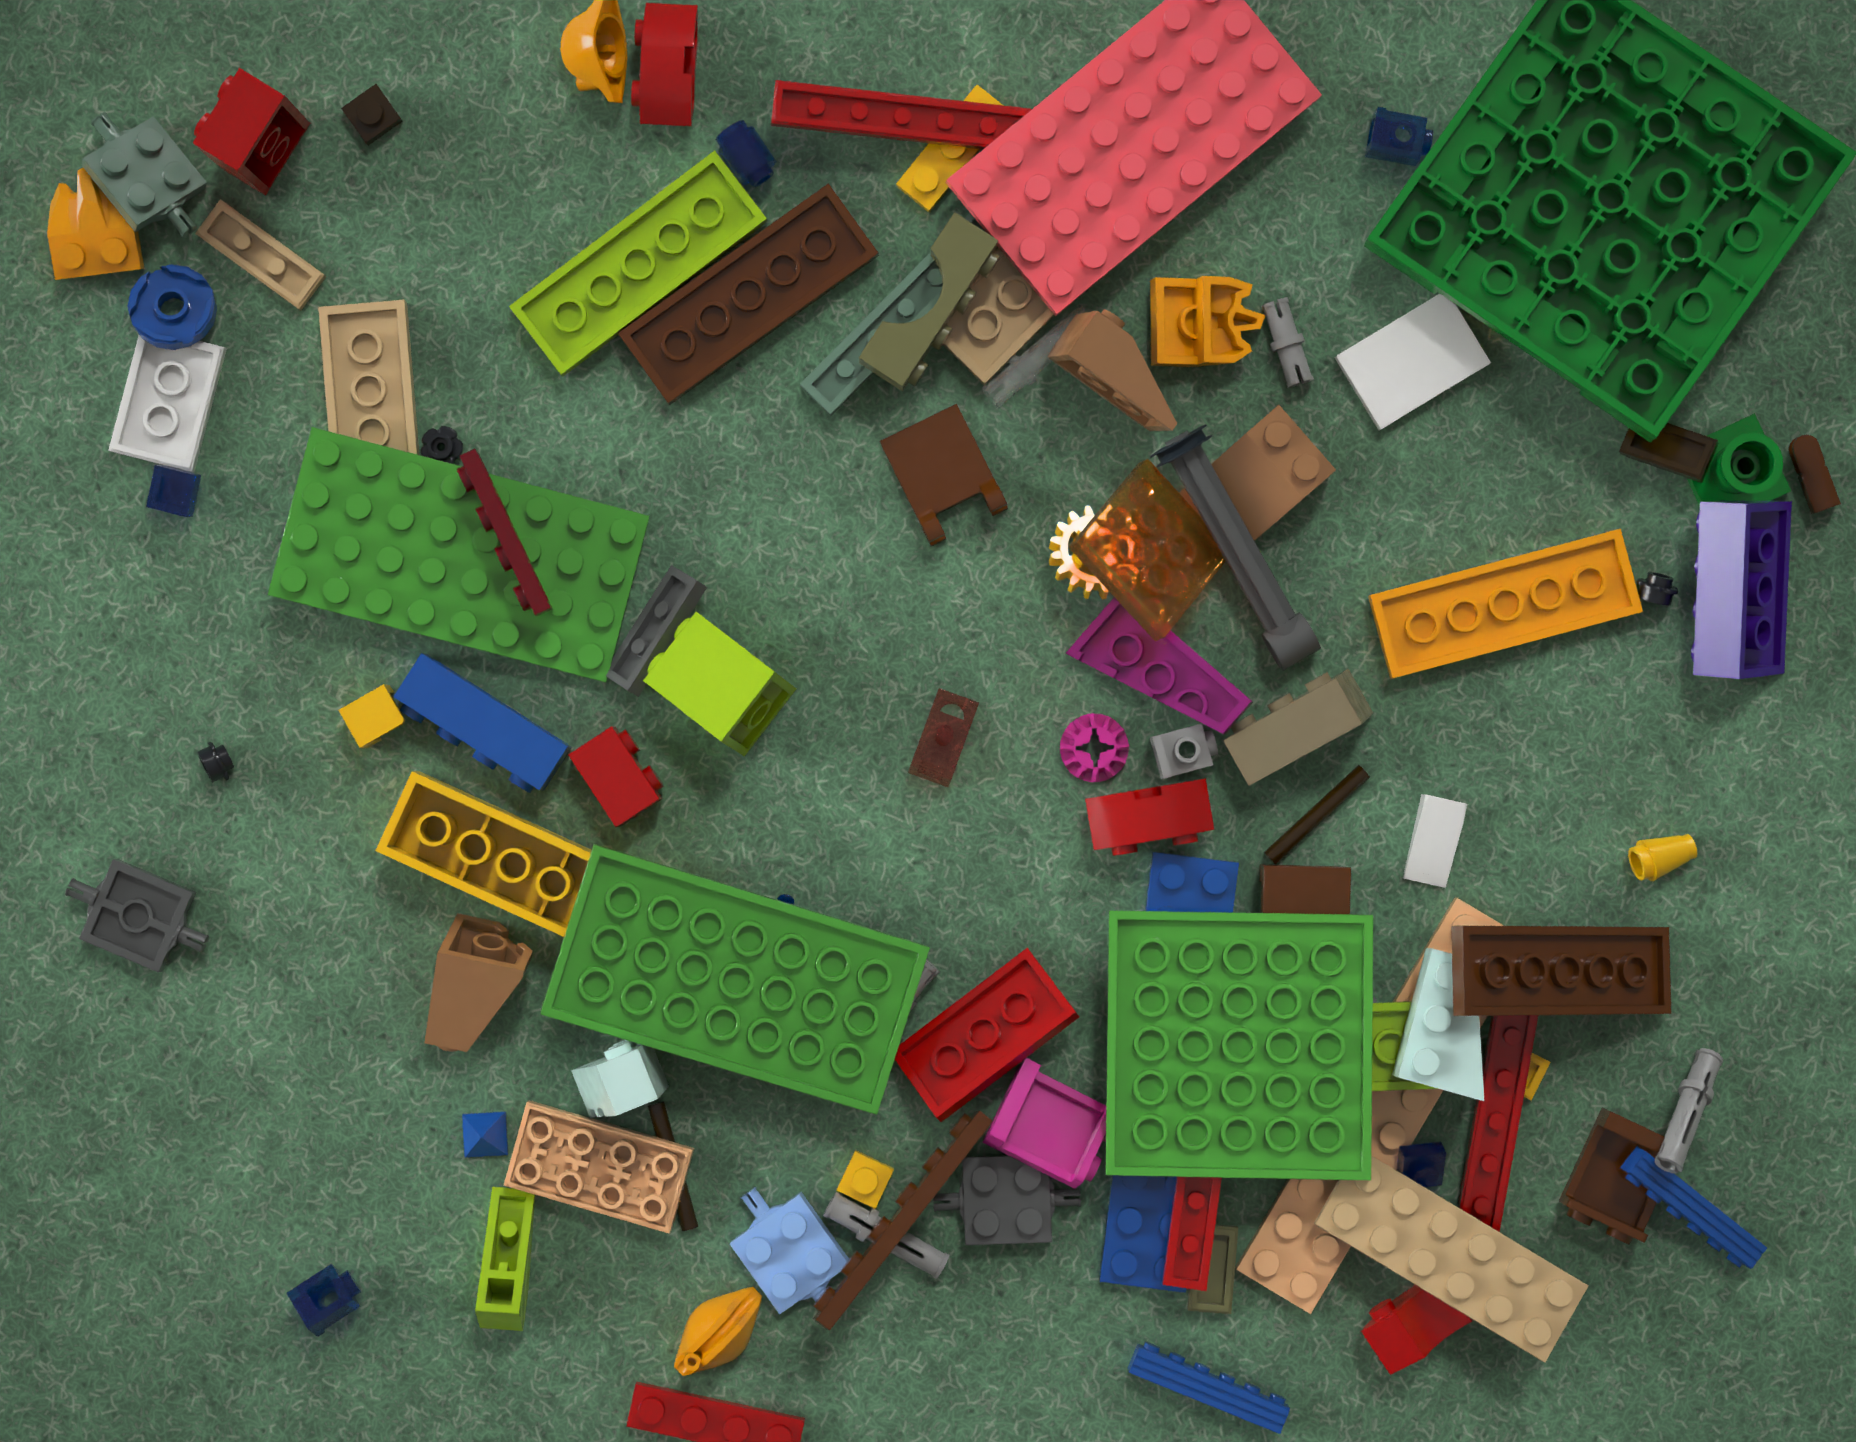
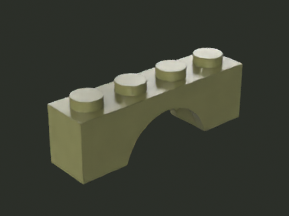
(899, 348)

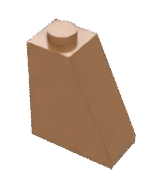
(472, 980)

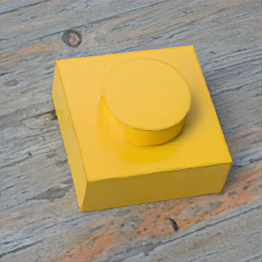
(865, 1179)

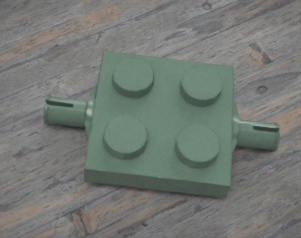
(144, 174)

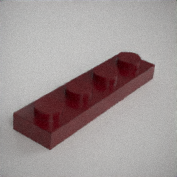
(494, 516)

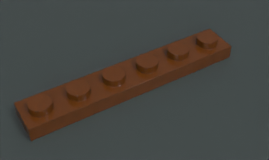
(888, 1232)

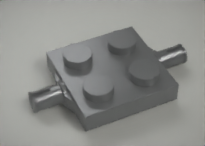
(137, 915)
(1005, 1201)

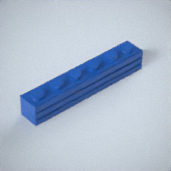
(1694, 1208)
(1209, 1388)

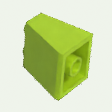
(718, 683)

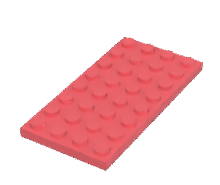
(1131, 142)

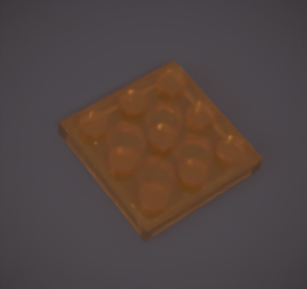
(1149, 550)

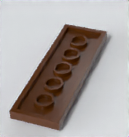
(748, 294)
(1560, 970)

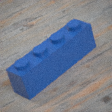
(482, 722)

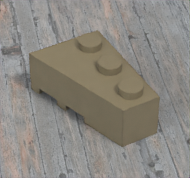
(1297, 725)

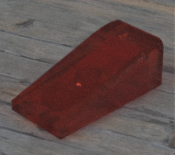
(942, 739)

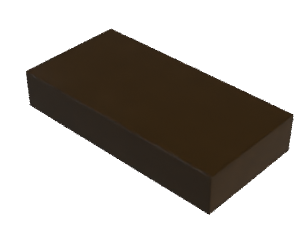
(1673, 451)

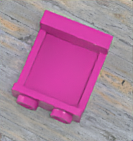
(1049, 1126)

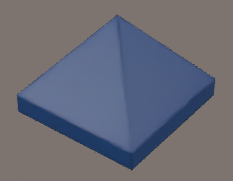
(485, 1134)

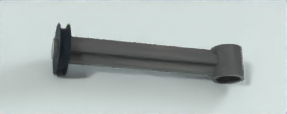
(1285, 633)

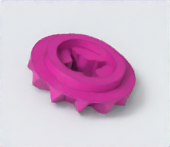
(1080, 762)

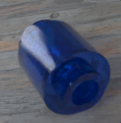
(746, 154)

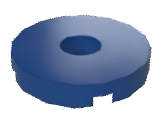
(172, 330)

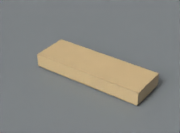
(260, 254)

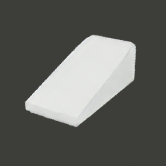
(1434, 840)

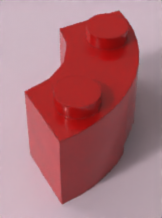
(666, 64)
(1150, 815)
(1410, 1327)

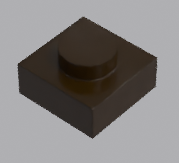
(372, 114)

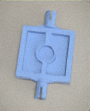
(788, 1250)

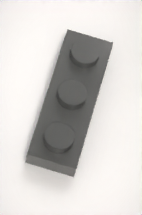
(655, 628)

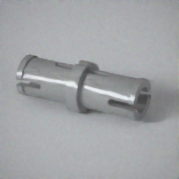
(1287, 342)

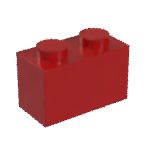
(616, 775)

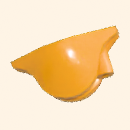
(597, 50)
(718, 1331)

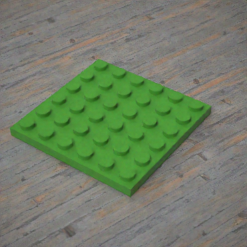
(1239, 1045)

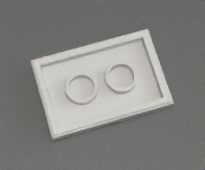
(1412, 360)
(167, 403)

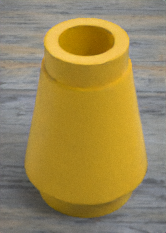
(1659, 856)

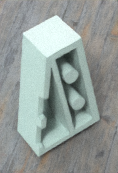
(1435, 1044)
(620, 1080)

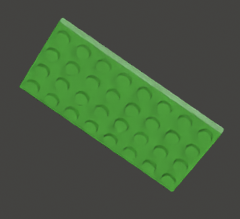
(405, 549)
(734, 979)

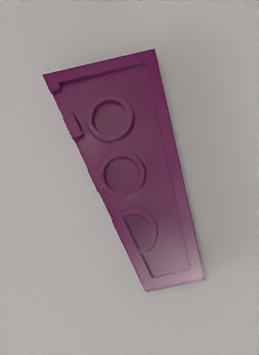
(1159, 668)

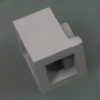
(1167, 750)

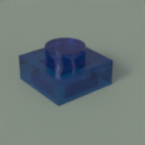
(173, 490)
(1423, 1163)

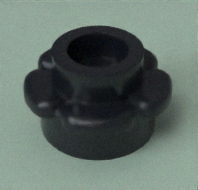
(444, 435)
(1657, 588)
(215, 761)

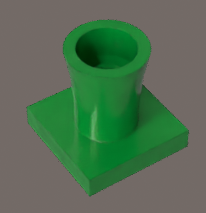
(1760, 460)

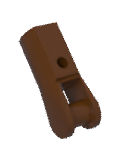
(1813, 473)

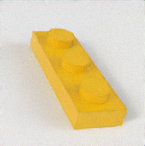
(936, 163)

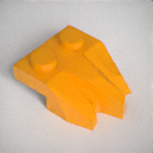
(89, 233)
(1199, 321)

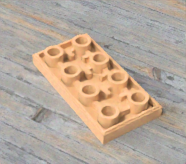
(599, 1166)

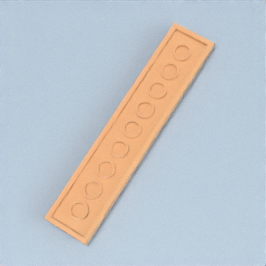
(1288, 1248)

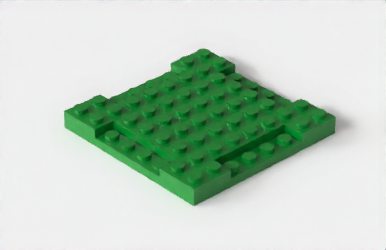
(1611, 202)

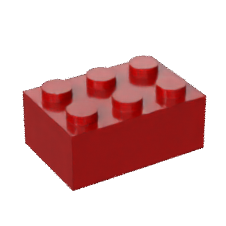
(250, 130)

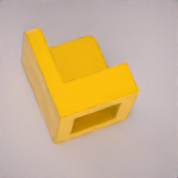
(372, 716)

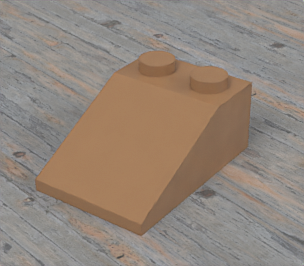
(1112, 366)
(1269, 471)

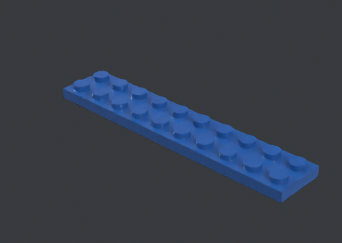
(1143, 1204)

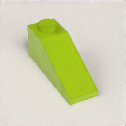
(506, 1260)

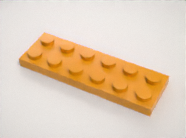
(1505, 603)

